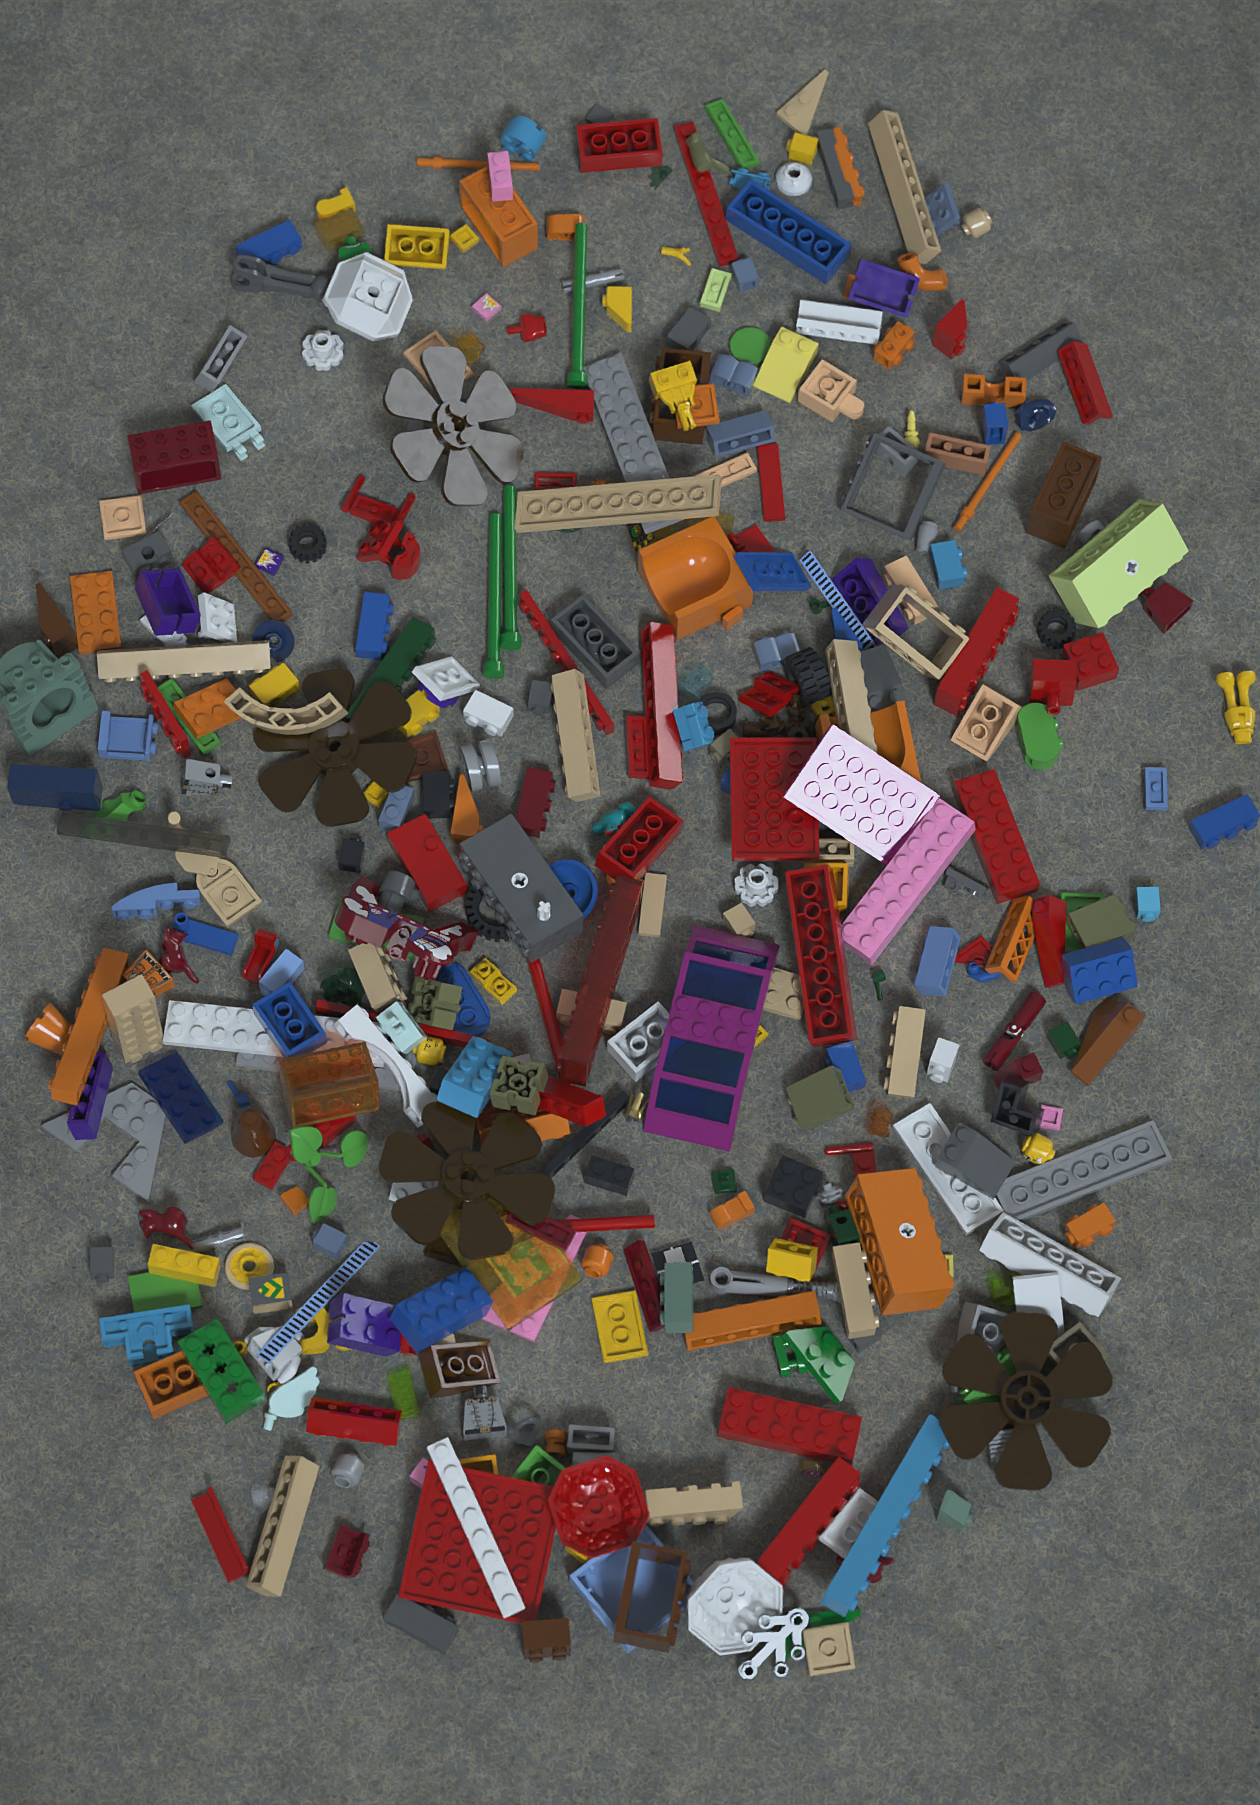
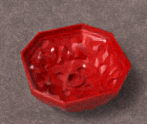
(598, 1506)

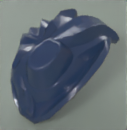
(1035, 414)

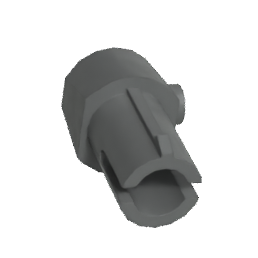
(396, 891)

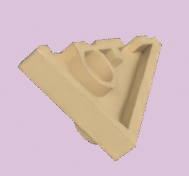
(801, 108)

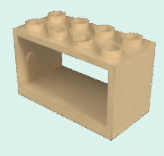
(947, 653)

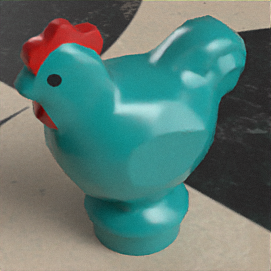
(614, 819)

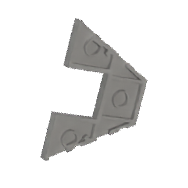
(138, 1117)

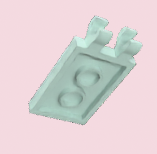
(230, 420)

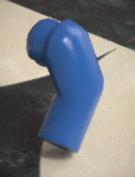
(979, 974)

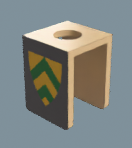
(270, 1293)

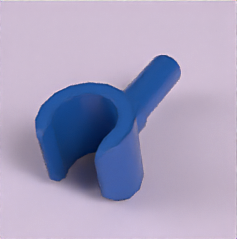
(242, 1099)

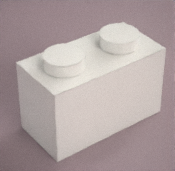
(488, 713)
(942, 1060)

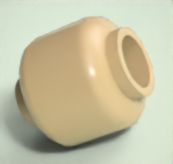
(976, 223)

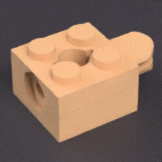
(837, 388)

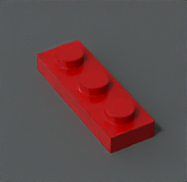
(636, 747)

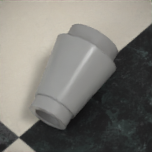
(926, 535)

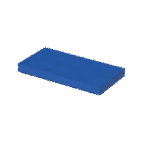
(772, 571)

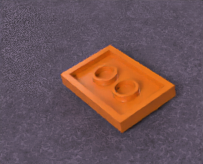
(206, 709)

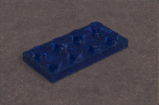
(180, 1097)

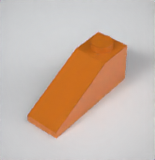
(466, 817)

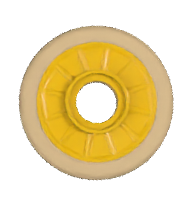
(243, 1254)

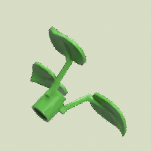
(304, 1149)

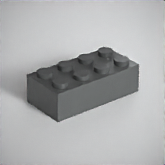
(595, 641)

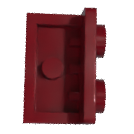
(346, 1552)

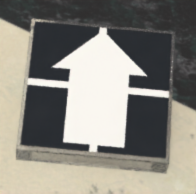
(678, 1253)

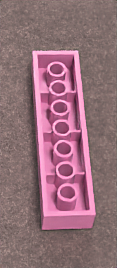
(906, 881)

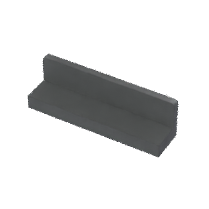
(1040, 351)

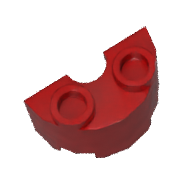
(409, 562)

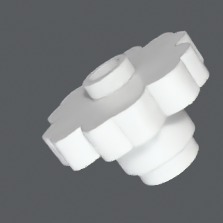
(322, 350)
(756, 885)

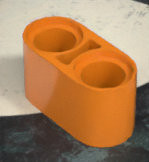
(562, 226)

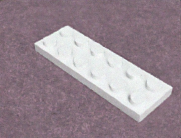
(924, 1138)

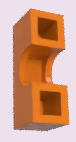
(979, 392)

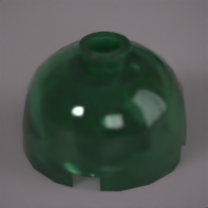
(340, 984)

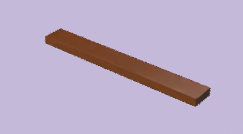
(248, 573)

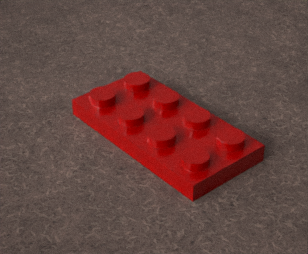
(163, 713)

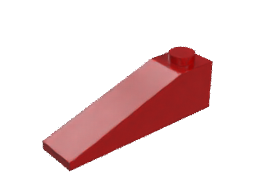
(568, 404)
(1050, 936)

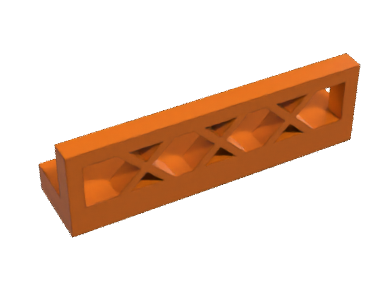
(1009, 936)

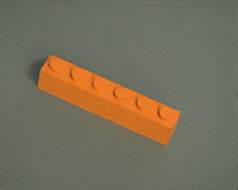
(754, 1320)

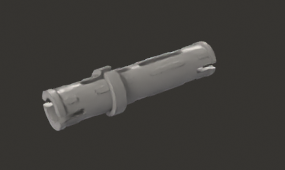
(592, 280)
(216, 1240)

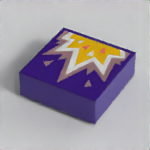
(269, 561)

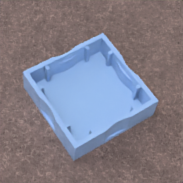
(602, 1583)

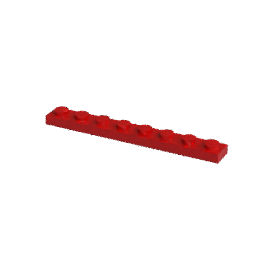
(708, 201)
(561, 656)

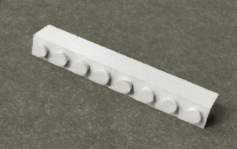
(475, 1528)

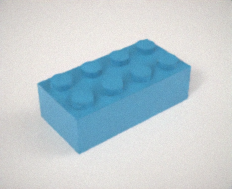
(471, 1077)

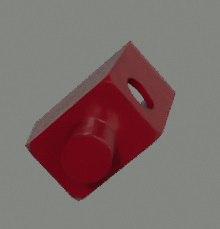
(1165, 605)

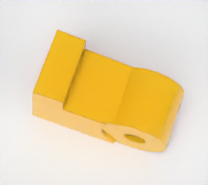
(330, 207)

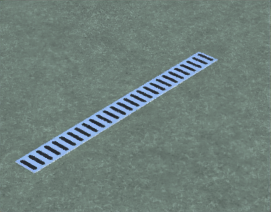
(835, 598)
(317, 1301)

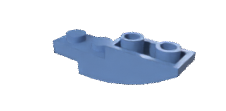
(145, 902)

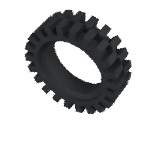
(478, 922)

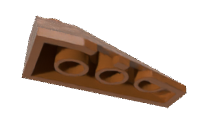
(1106, 1035)

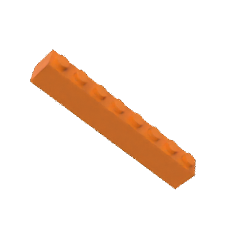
(88, 1028)

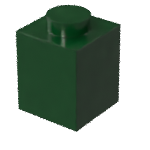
(1064, 1041)

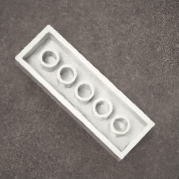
(1033, 1253)

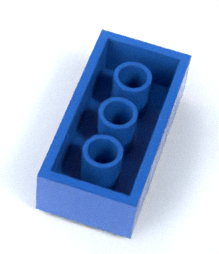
(441, 1309)

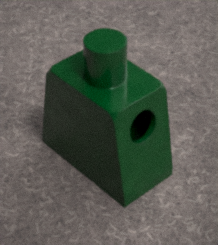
(842, 1226)

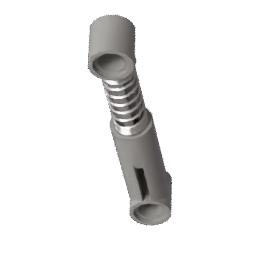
(769, 1285)

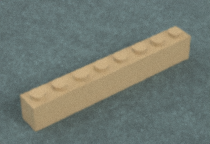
(904, 186)
(184, 660)

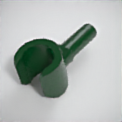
(821, 605)
(878, 977)

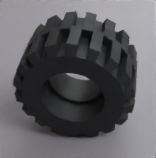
(810, 674)

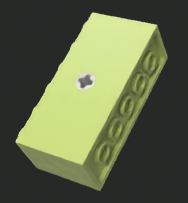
(1119, 563)

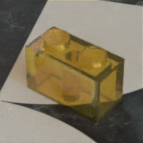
(335, 229)

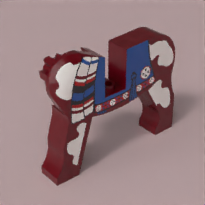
(369, 923)

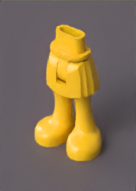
(1240, 718)

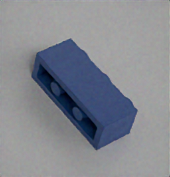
(272, 244)
(374, 626)
(1224, 822)

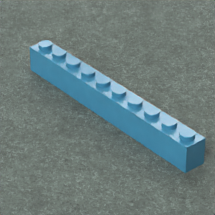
(885, 1518)

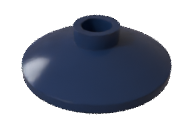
(285, 638)

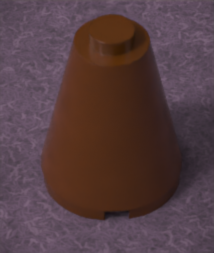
(253, 1134)

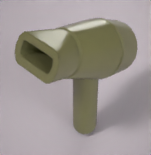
(701, 156)

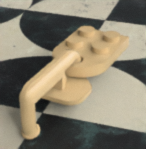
(224, 892)
(785, 995)

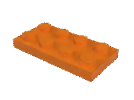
(95, 612)

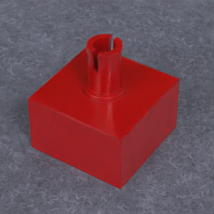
(1052, 683)

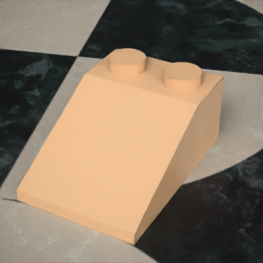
(986, 723)

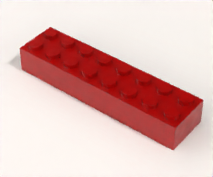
(821, 956)

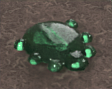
(658, 175)

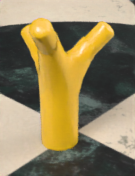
(675, 252)

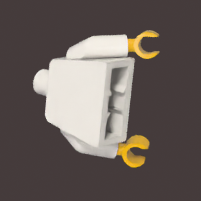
(285, 1363)

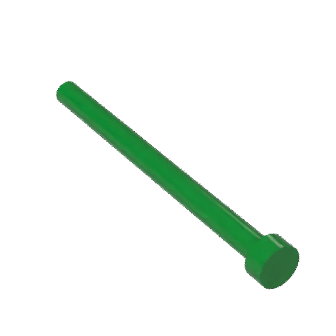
(577, 377)
(510, 638)
(493, 667)

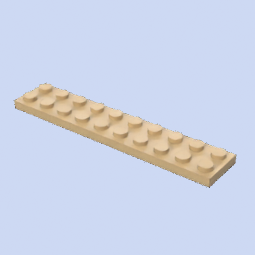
(618, 503)

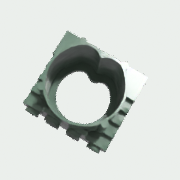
(42, 694)

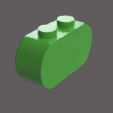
(1038, 736)

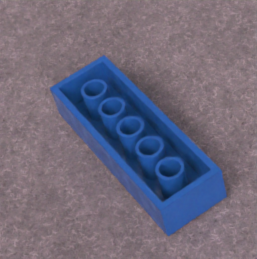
(788, 231)

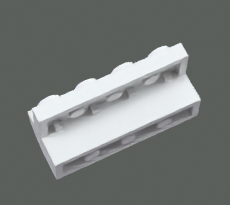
(839, 321)

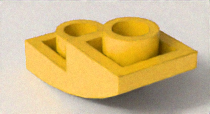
(493, 981)

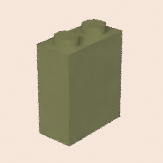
(1101, 922)
(819, 1098)

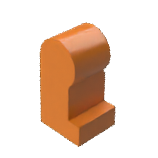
(732, 1211)

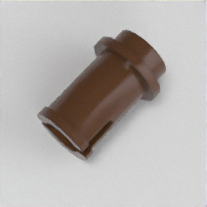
(755, 731)

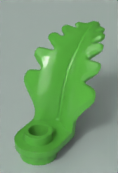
(122, 806)

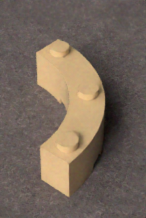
(287, 720)

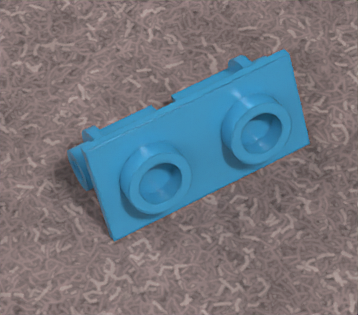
(742, 177)

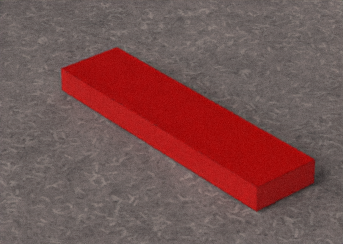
(771, 482)

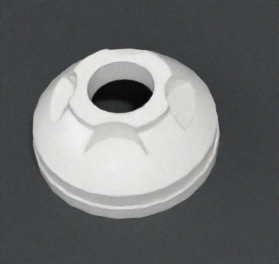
(793, 186)

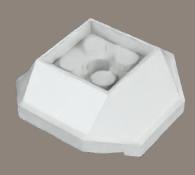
(356, 310)

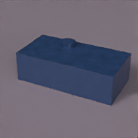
(55, 787)

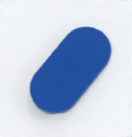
(471, 1017)

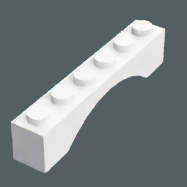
(357, 1028)

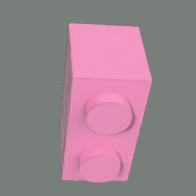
(500, 176)

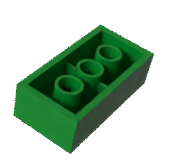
(214, 1383)

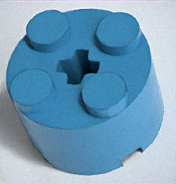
(522, 137)

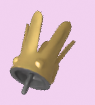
(633, 1110)

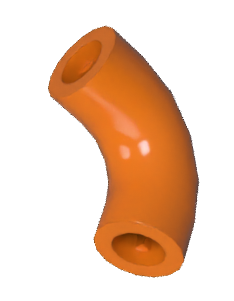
(929, 280)

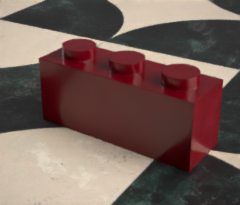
(535, 801)

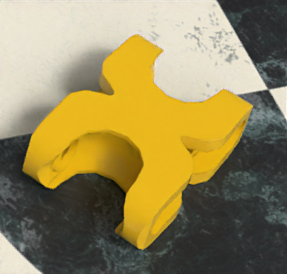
(318, 1343)

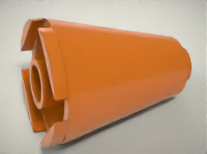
(49, 1030)

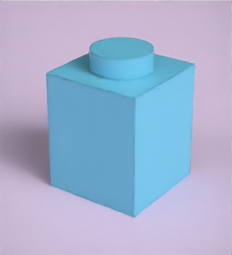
(1147, 903)

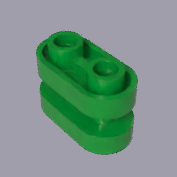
(784, 1365)

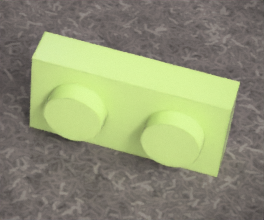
(715, 290)

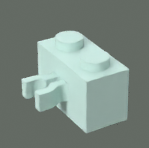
(401, 1027)

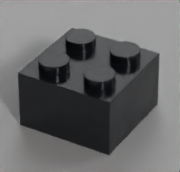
(793, 1186)

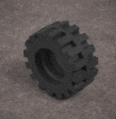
(307, 554)
(1058, 617)

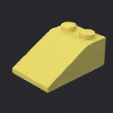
(786, 364)

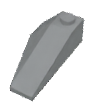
(984, 1323)

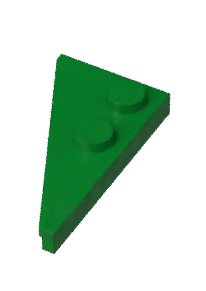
(819, 1619)

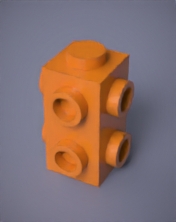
(894, 345)
(1085, 1228)

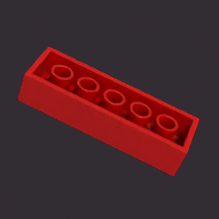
(980, 649)
(996, 836)
(789, 1426)
(810, 1521)

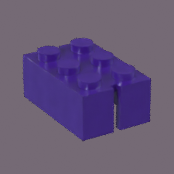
(883, 288)
(169, 604)
(364, 1325)

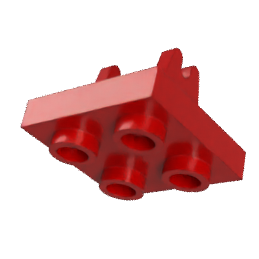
(379, 541)
(807, 1235)

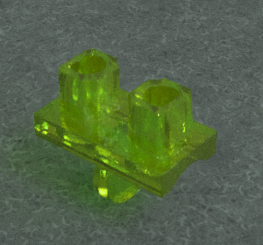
(1000, 1292)

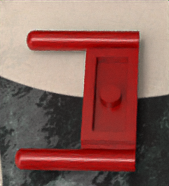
(374, 510)
(862, 1159)

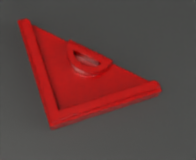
(976, 951)

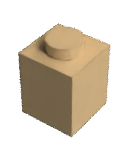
(739, 921)

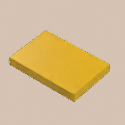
(619, 1326)

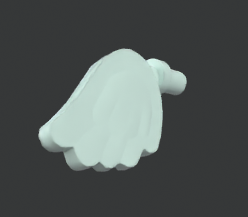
(291, 1397)

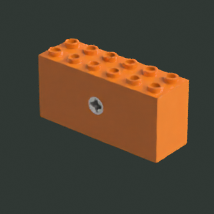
(899, 1241)

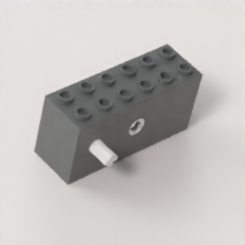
(520, 888)

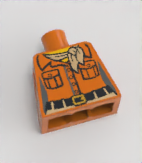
(153, 973)

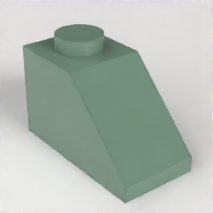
(954, 1511)

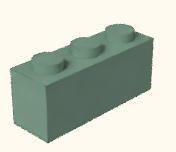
(677, 1297)

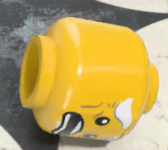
(1037, 1149)

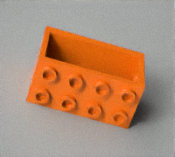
(503, 225)

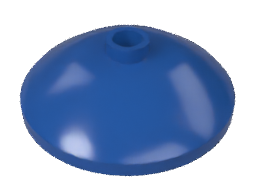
(580, 878)

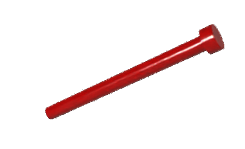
(546, 1008)
(610, 1223)

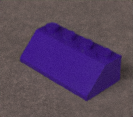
(862, 590)

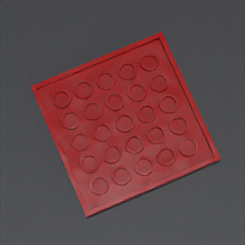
(441, 1560)

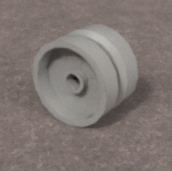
(483, 764)

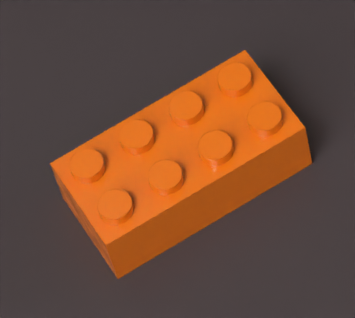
(169, 1384)

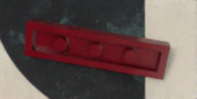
(645, 1283)

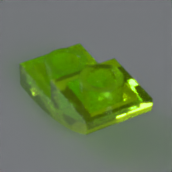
(404, 1393)

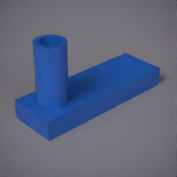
(206, 935)

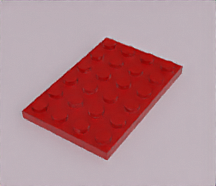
(762, 820)

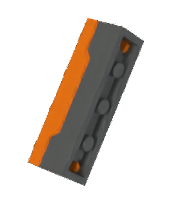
(839, 168)

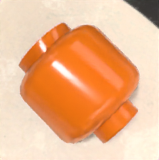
(597, 1261)

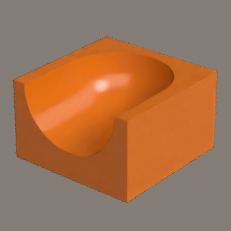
(694, 577)
(890, 734)

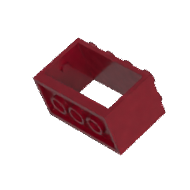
(174, 457)

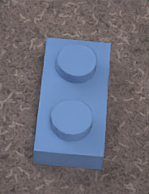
(1156, 788)

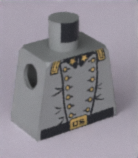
(203, 778)
(483, 1416)

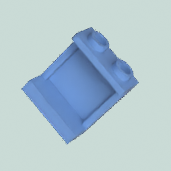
(127, 737)

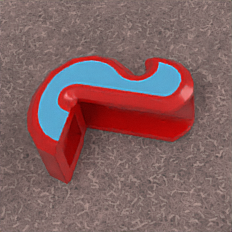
(261, 956)

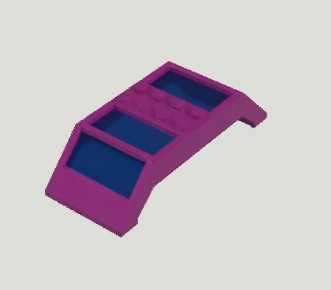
(710, 1038)

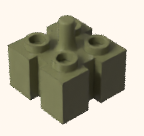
(435, 1003)
(518, 1085)

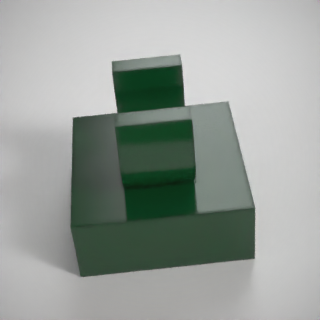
(724, 1181)

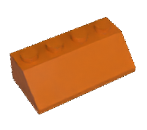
(543, 1123)

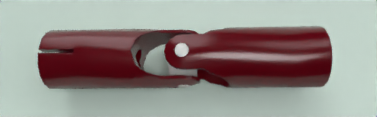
(1021, 1021)

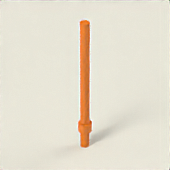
(438, 162)
(968, 511)

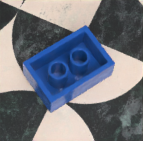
(1099, 970)
(289, 1022)

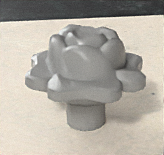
(829, 1193)

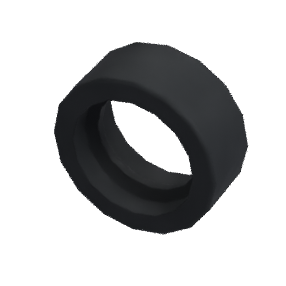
(717, 697)

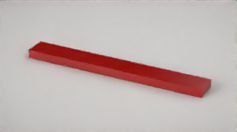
(448, 1036)

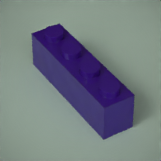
(86, 1116)

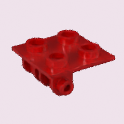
(750, 541)

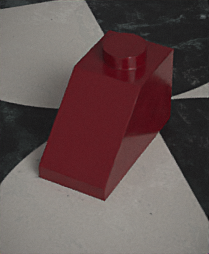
(1025, 1068)

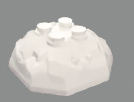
(729, 1601)

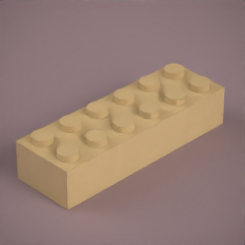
(133, 1019)

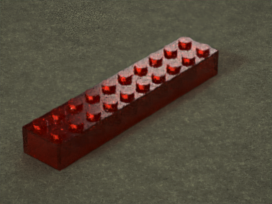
(599, 981)

